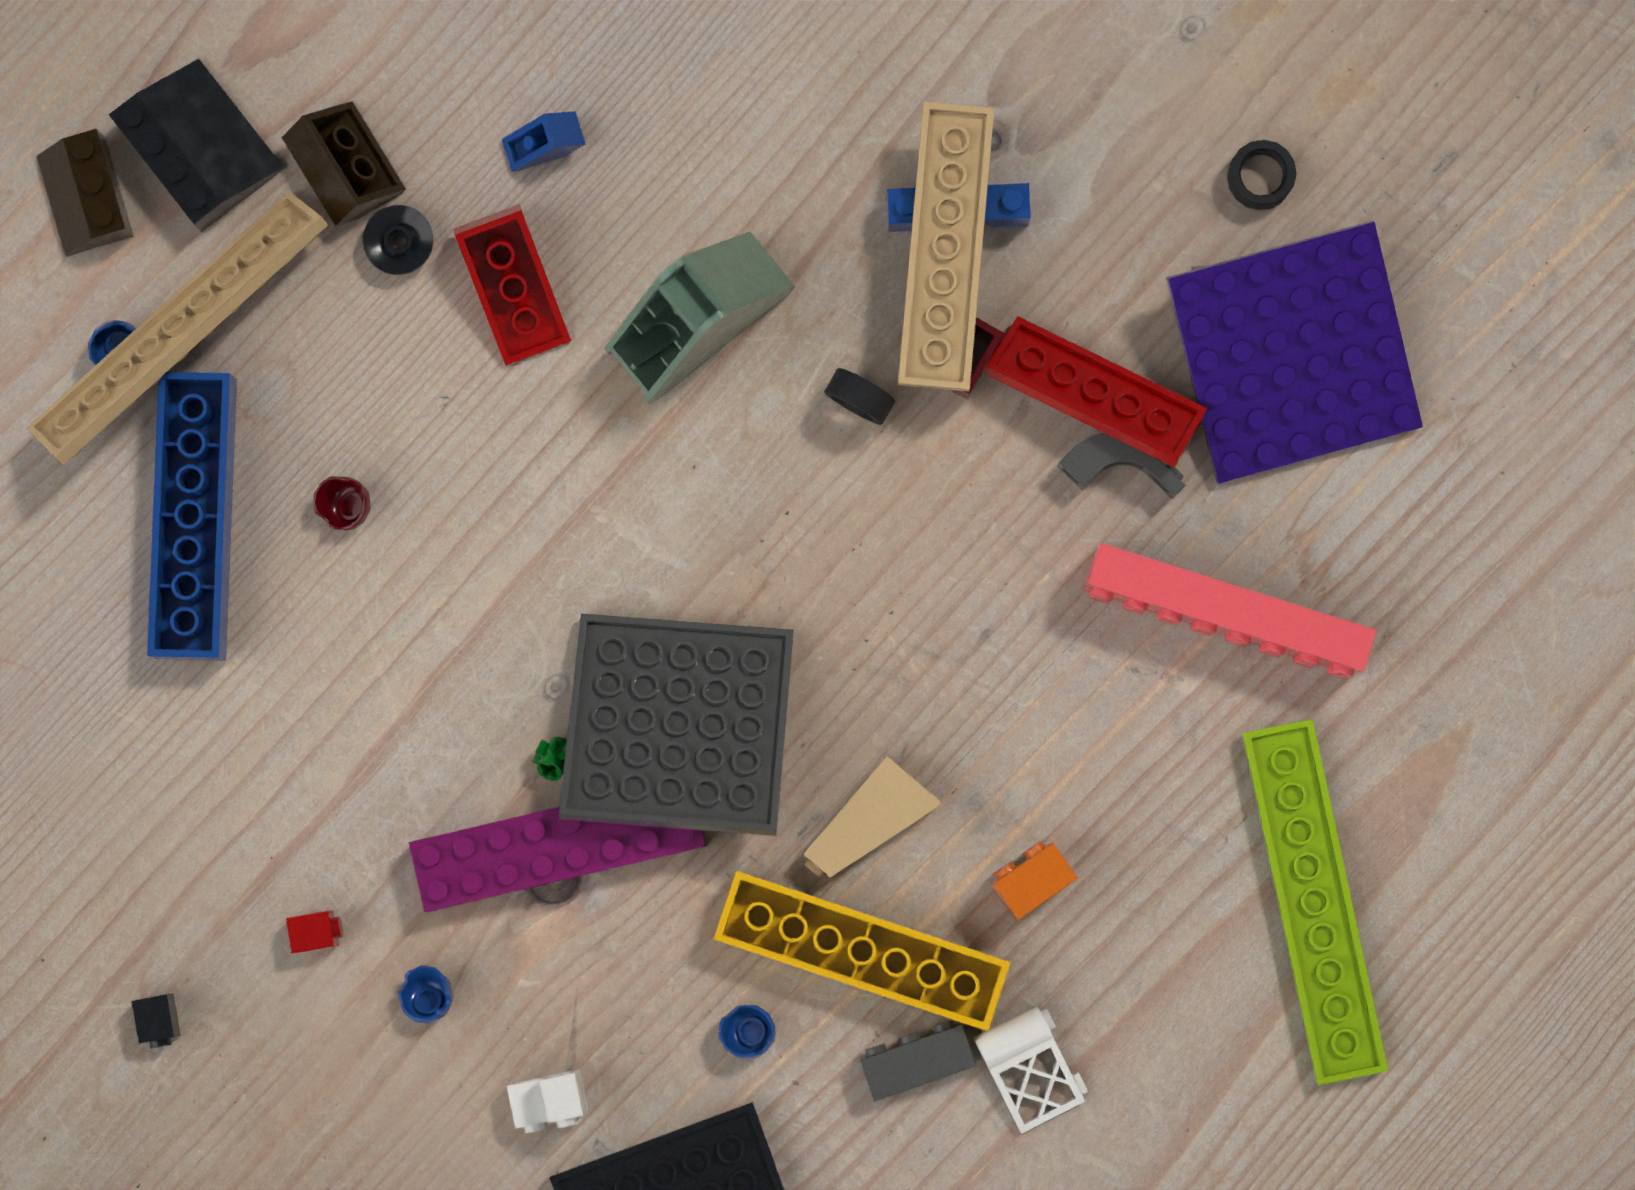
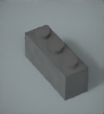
(917, 1060)

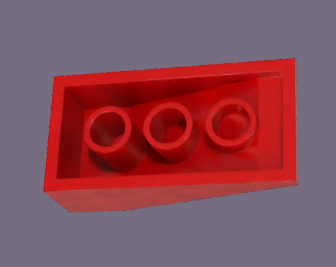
(512, 284)

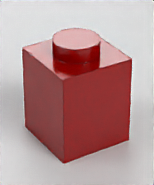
(314, 931)

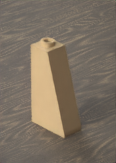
(873, 815)

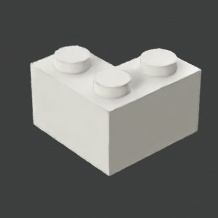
(549, 1100)

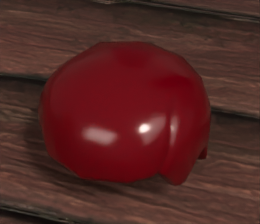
(342, 502)

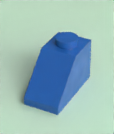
(543, 140)

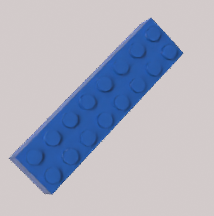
(192, 516)

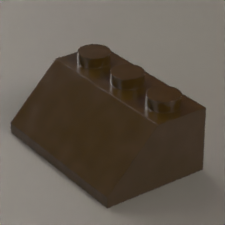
(343, 162)
(84, 192)

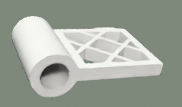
(1023, 1039)

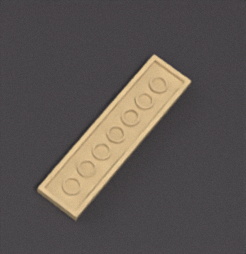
(946, 246)

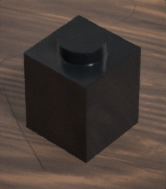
(156, 1020)

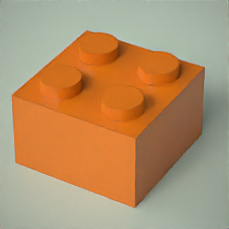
(1032, 880)

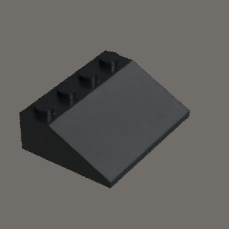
(197, 143)

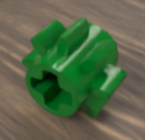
(551, 758)

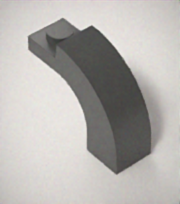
(1103, 451)

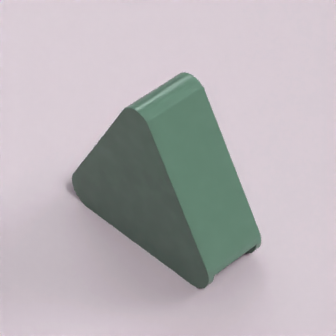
(697, 311)

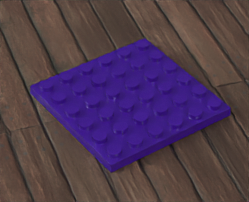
(1295, 351)

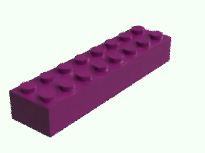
(533, 853)

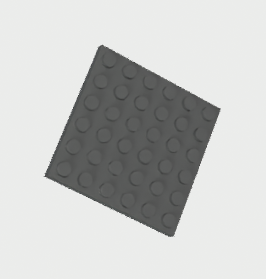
(677, 725)

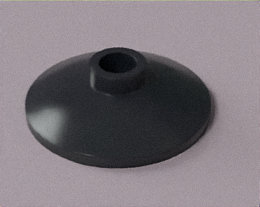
(386, 227)

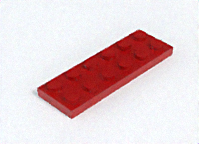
(1095, 391)

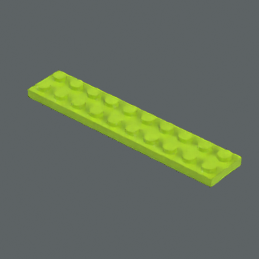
(1314, 902)

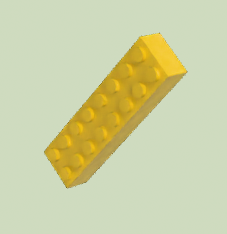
(862, 950)

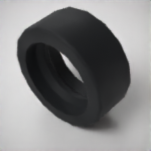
(1267, 148)
(859, 396)

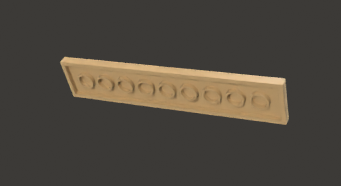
(176, 327)

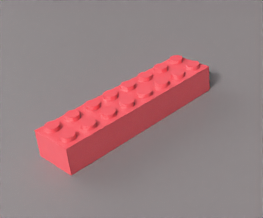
(1228, 610)

